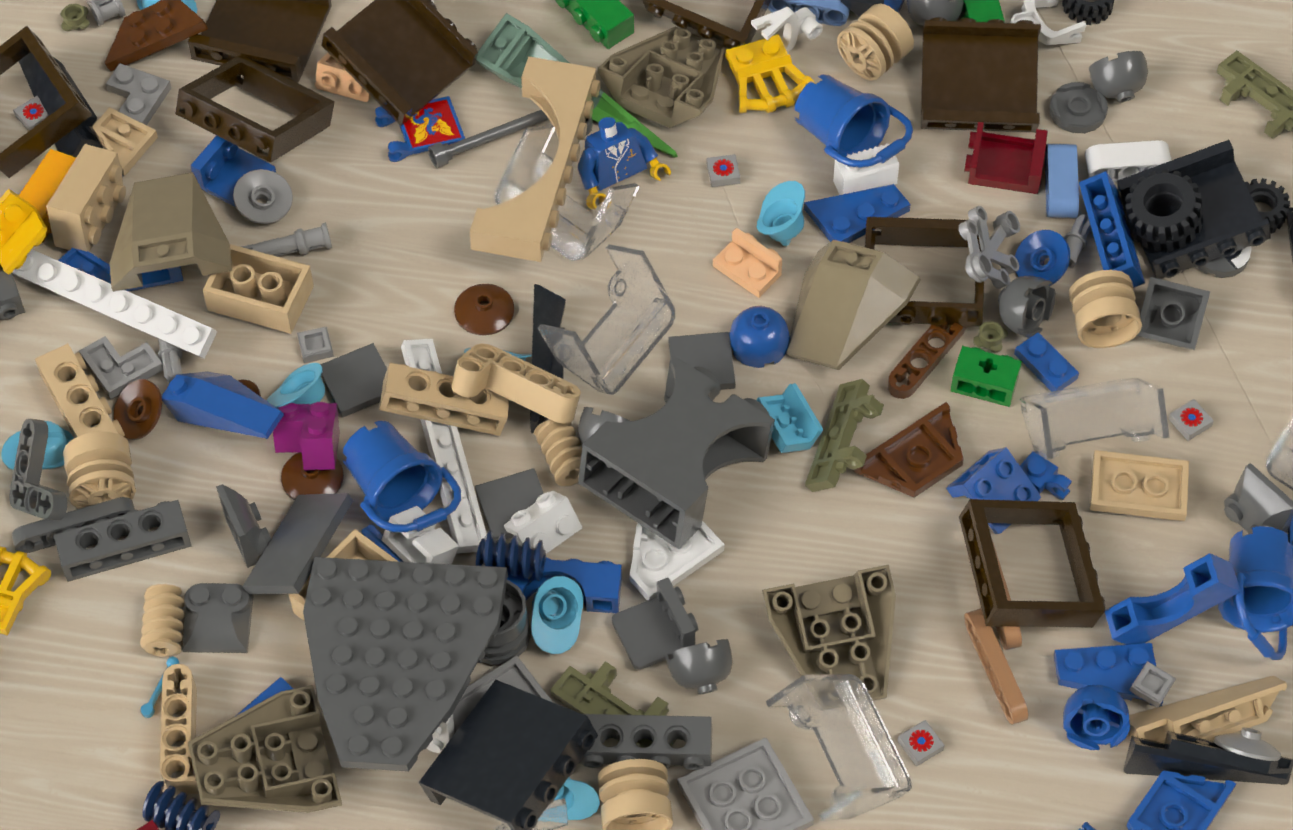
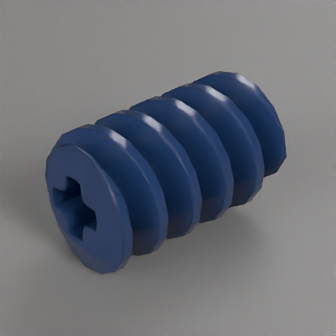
(512, 555)
(174, 813)

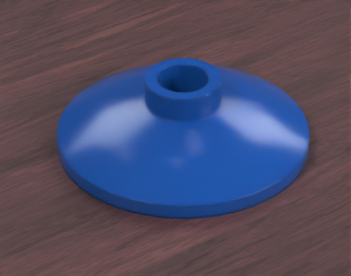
(1039, 247)

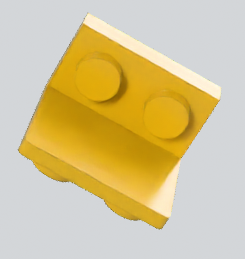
(19, 230)

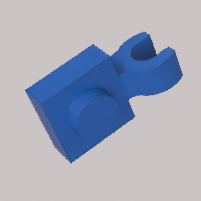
(1044, 476)

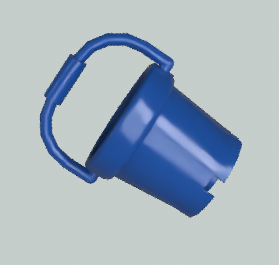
(848, 121)
(396, 477)
(1266, 584)

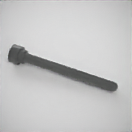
(442, 153)

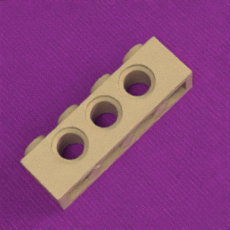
(55, 370)
(431, 398)

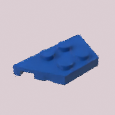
(1180, 803)

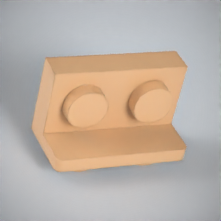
(336, 80)
(749, 263)

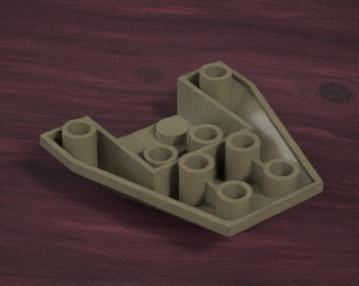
(665, 76)
(167, 228)
(846, 302)
(838, 626)
(267, 758)

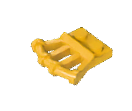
(759, 61)
(11, 601)

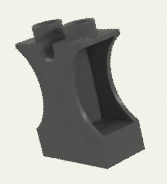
(660, 463)

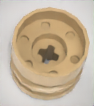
(875, 42)
(1105, 309)
(98, 468)
(635, 796)

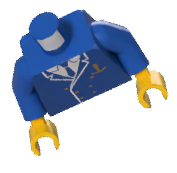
(614, 156)

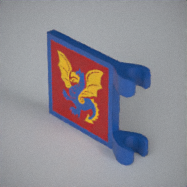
(429, 126)

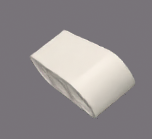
(1126, 158)

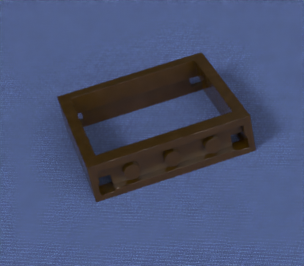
(705, 27)
(311, 108)
(56, 124)
(927, 233)
(987, 575)

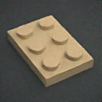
(1139, 485)

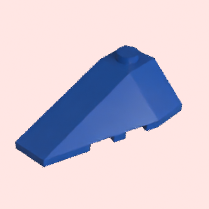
(220, 404)

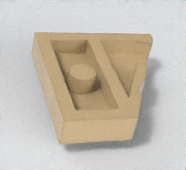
(125, 136)

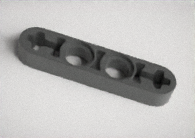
(41, 533)

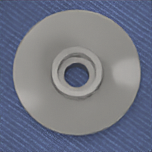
(263, 185)
(1248, 744)

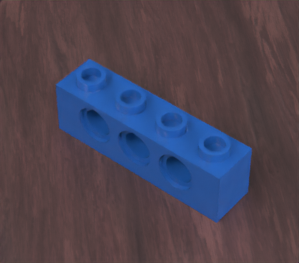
(1110, 227)

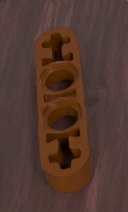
(930, 354)

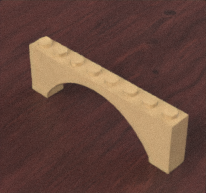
(524, 223)

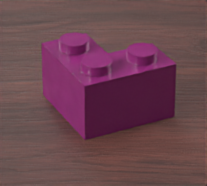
(309, 430)

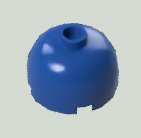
(759, 336)
(1096, 717)

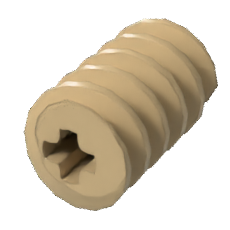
(560, 450)
(162, 620)

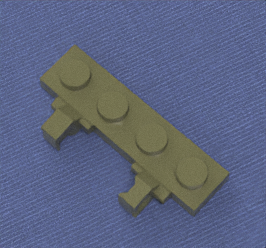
(1249, 79)
(833, 452)
(592, 696)

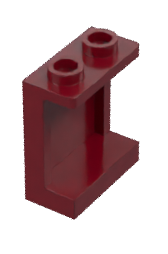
(1006, 160)

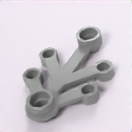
(979, 263)

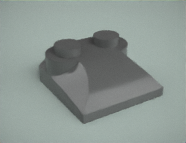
(1173, 313)
(1258, 502)
(243, 524)
(217, 618)

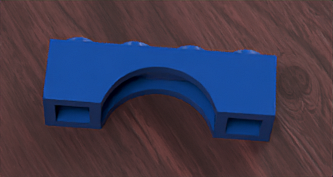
(598, 582)
(1144, 618)

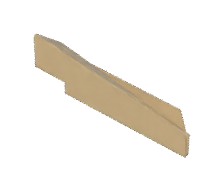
(1210, 713)

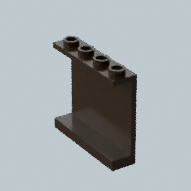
(266, 31)
(401, 53)
(980, 75)

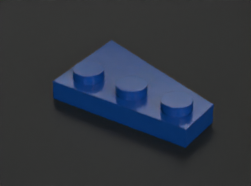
(846, 215)
(1104, 665)

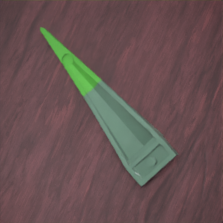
(507, 54)

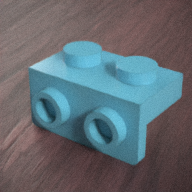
(794, 423)

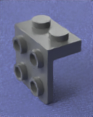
(656, 626)

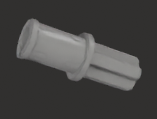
(1077, 237)
(170, 358)

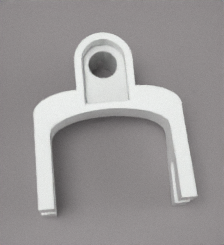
(794, 25)
(1047, 36)

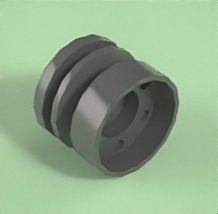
(513, 631)

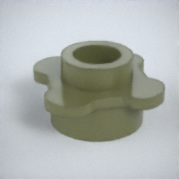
(74, 17)
(994, 330)

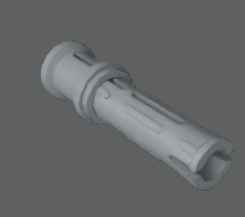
(299, 242)

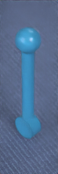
(148, 709)

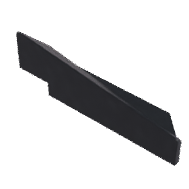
(51, 100)
(547, 310)
(1202, 758)

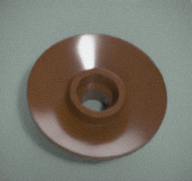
(484, 318)
(138, 408)
(299, 482)

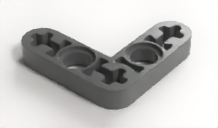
(25, 489)

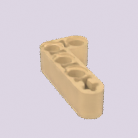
(516, 380)
(178, 728)

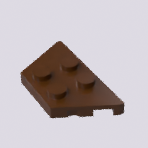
(152, 31)
(916, 455)

